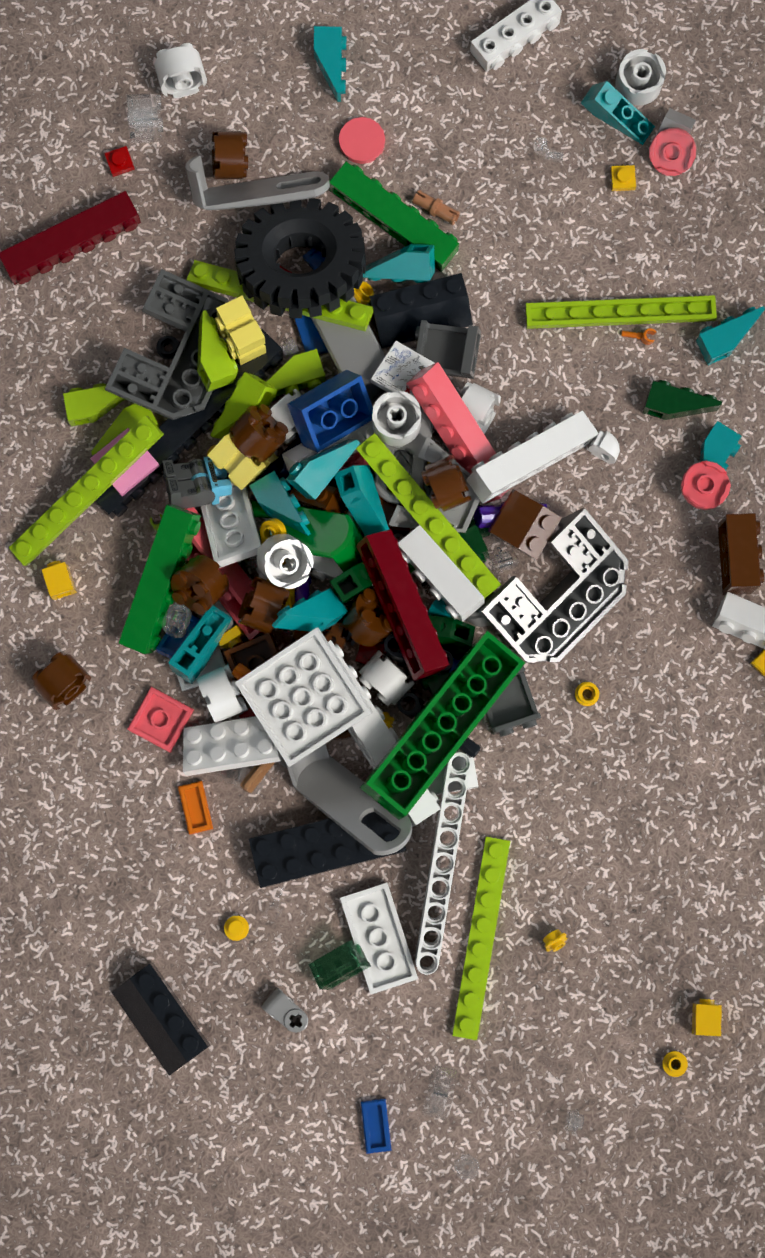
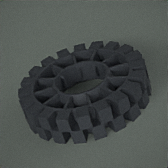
(300, 227)

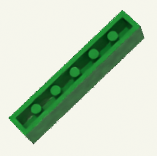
(391, 213)
(154, 591)

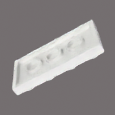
(232, 528)
(227, 746)
(379, 933)

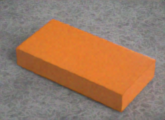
(195, 807)

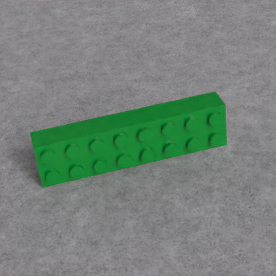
(442, 725)

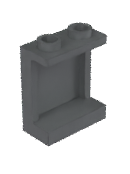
(450, 346)
(513, 707)

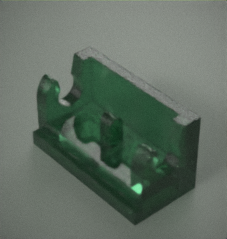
(339, 965)

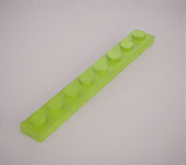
(226, 282)
(620, 312)
(86, 490)
(426, 514)
(481, 938)

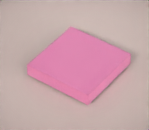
(136, 473)

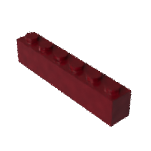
(69, 238)
(402, 604)

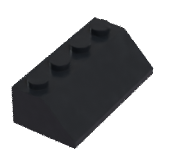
(437, 301)
(161, 1018)

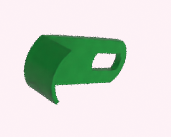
(331, 535)

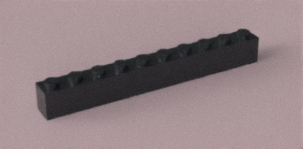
(183, 431)

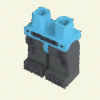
(195, 483)

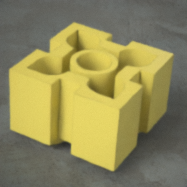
(240, 330)
(240, 468)

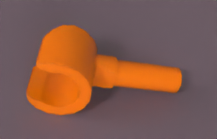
(641, 336)

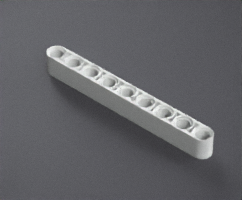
(442, 874)

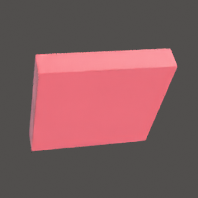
(160, 719)

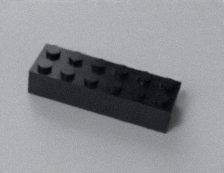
(314, 850)

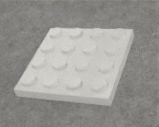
(303, 697)

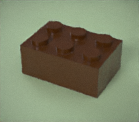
(740, 553)

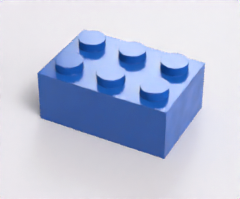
(331, 410)

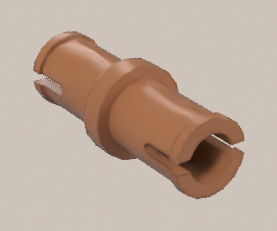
(436, 207)

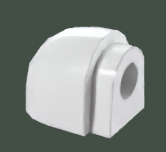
(605, 447)

